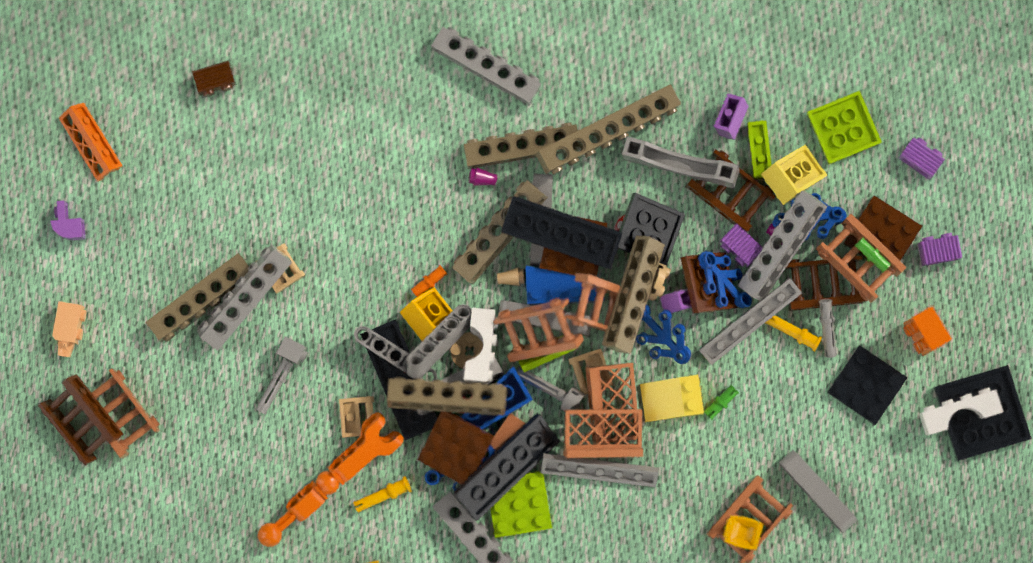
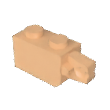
(68, 327)

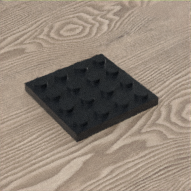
(974, 435)

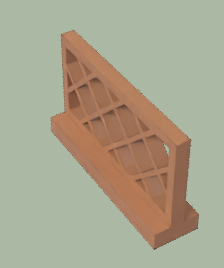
(596, 401)
(603, 450)

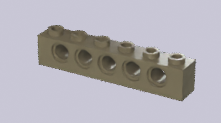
(513, 153)
(487, 233)
(633, 294)
(189, 298)
(455, 403)

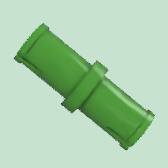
(872, 254)
(721, 402)

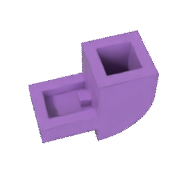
(67, 228)

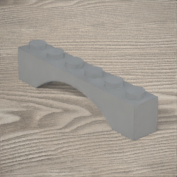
(699, 168)

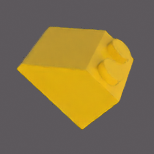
(426, 312)

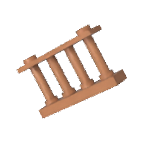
(858, 230)
(602, 287)
(535, 347)
(121, 446)
(744, 502)

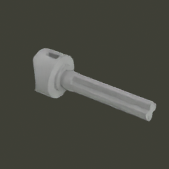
(569, 399)

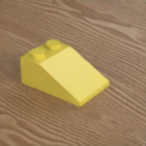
(793, 174)
(672, 398)

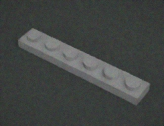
(750, 321)
(599, 470)

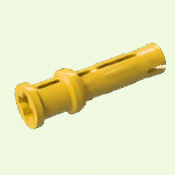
(802, 336)
(391, 491)

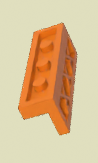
(91, 138)

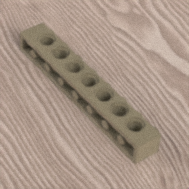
(664, 96)

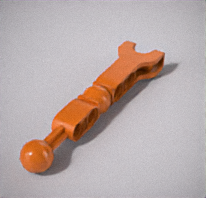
(328, 482)

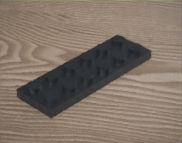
(561, 232)
(409, 420)
(506, 467)

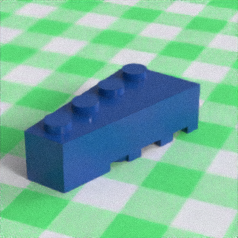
(547, 285)
(516, 397)

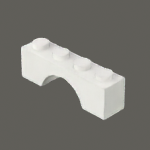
(483, 327)
(984, 405)

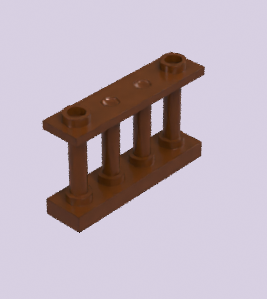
(728, 210)
(837, 297)
(92, 408)

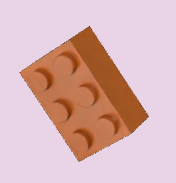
(926, 331)

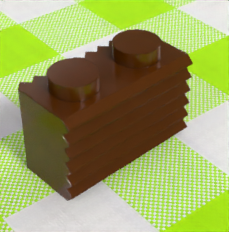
(214, 78)

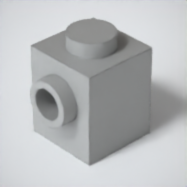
(292, 351)

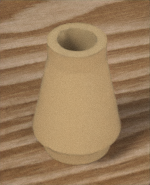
(512, 277)

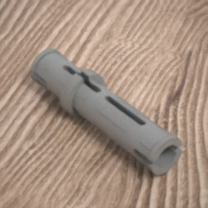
(827, 321)
(286, 366)

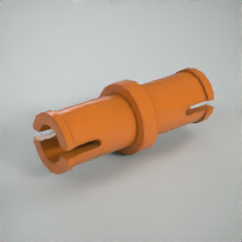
(429, 281)

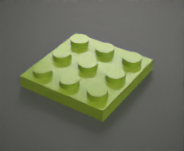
(844, 127)
(522, 508)

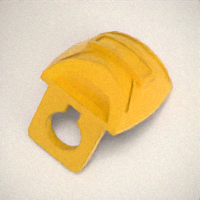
(743, 532)

